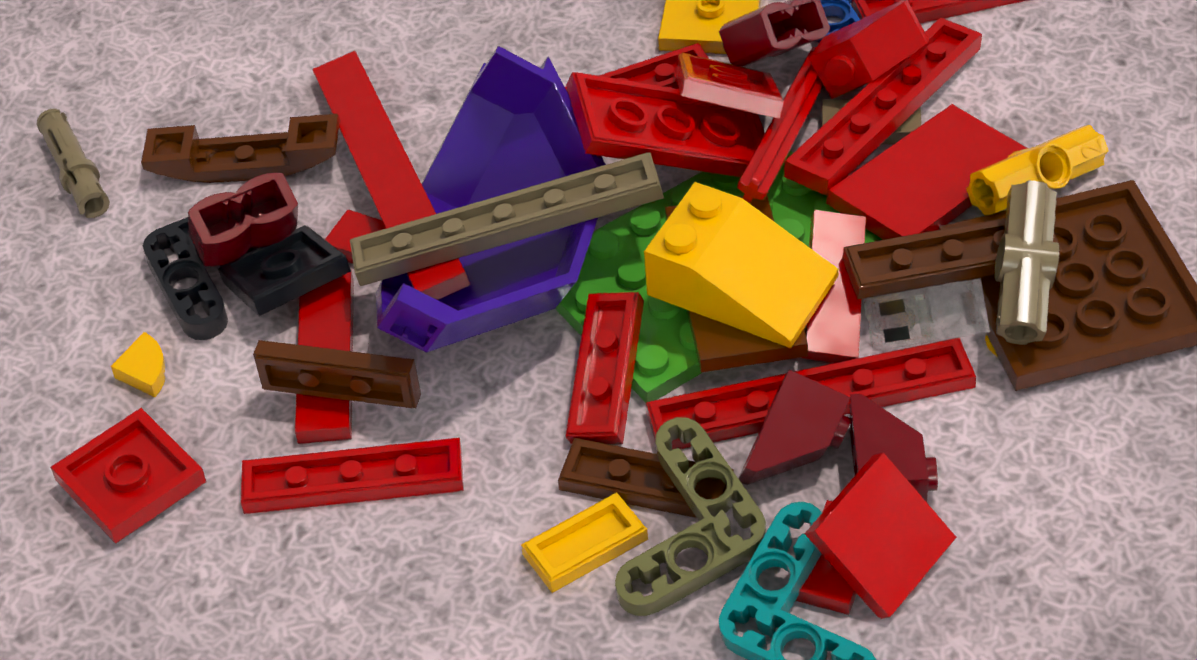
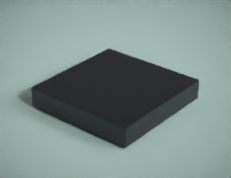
(284, 270)

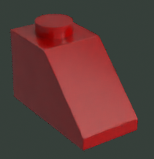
(867, 48)

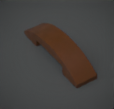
(183, 156)

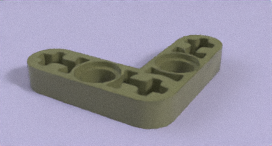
(709, 534)

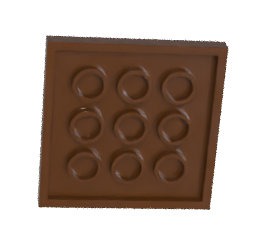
(1114, 291)

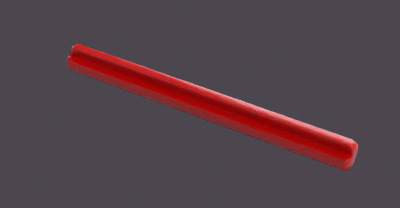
(781, 134)

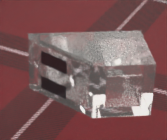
(926, 315)

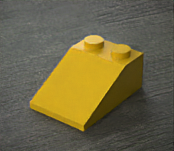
(736, 267)

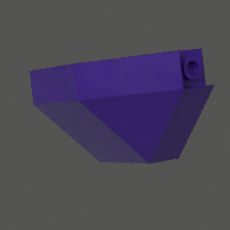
(505, 138)

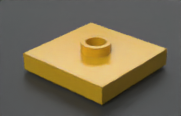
(699, 22)

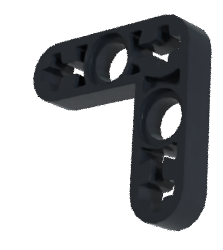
(187, 265)

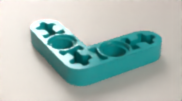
(773, 607)

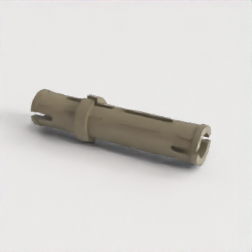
(77, 173)

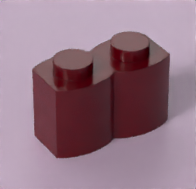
(773, 30)
(232, 222)

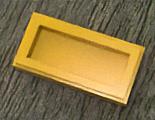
(584, 542)

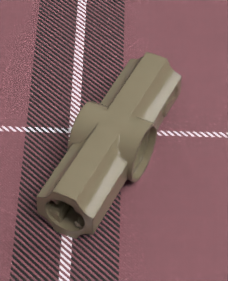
(1026, 263)

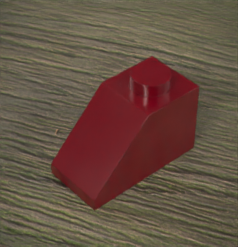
(797, 428)
(878, 431)

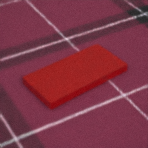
(681, 132)
(922, 176)

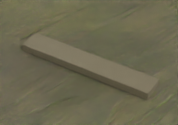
(505, 219)

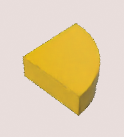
(142, 365)

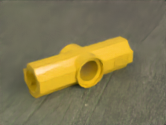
(1049, 162)

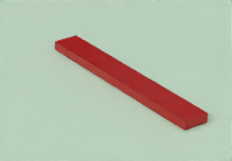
(383, 163)

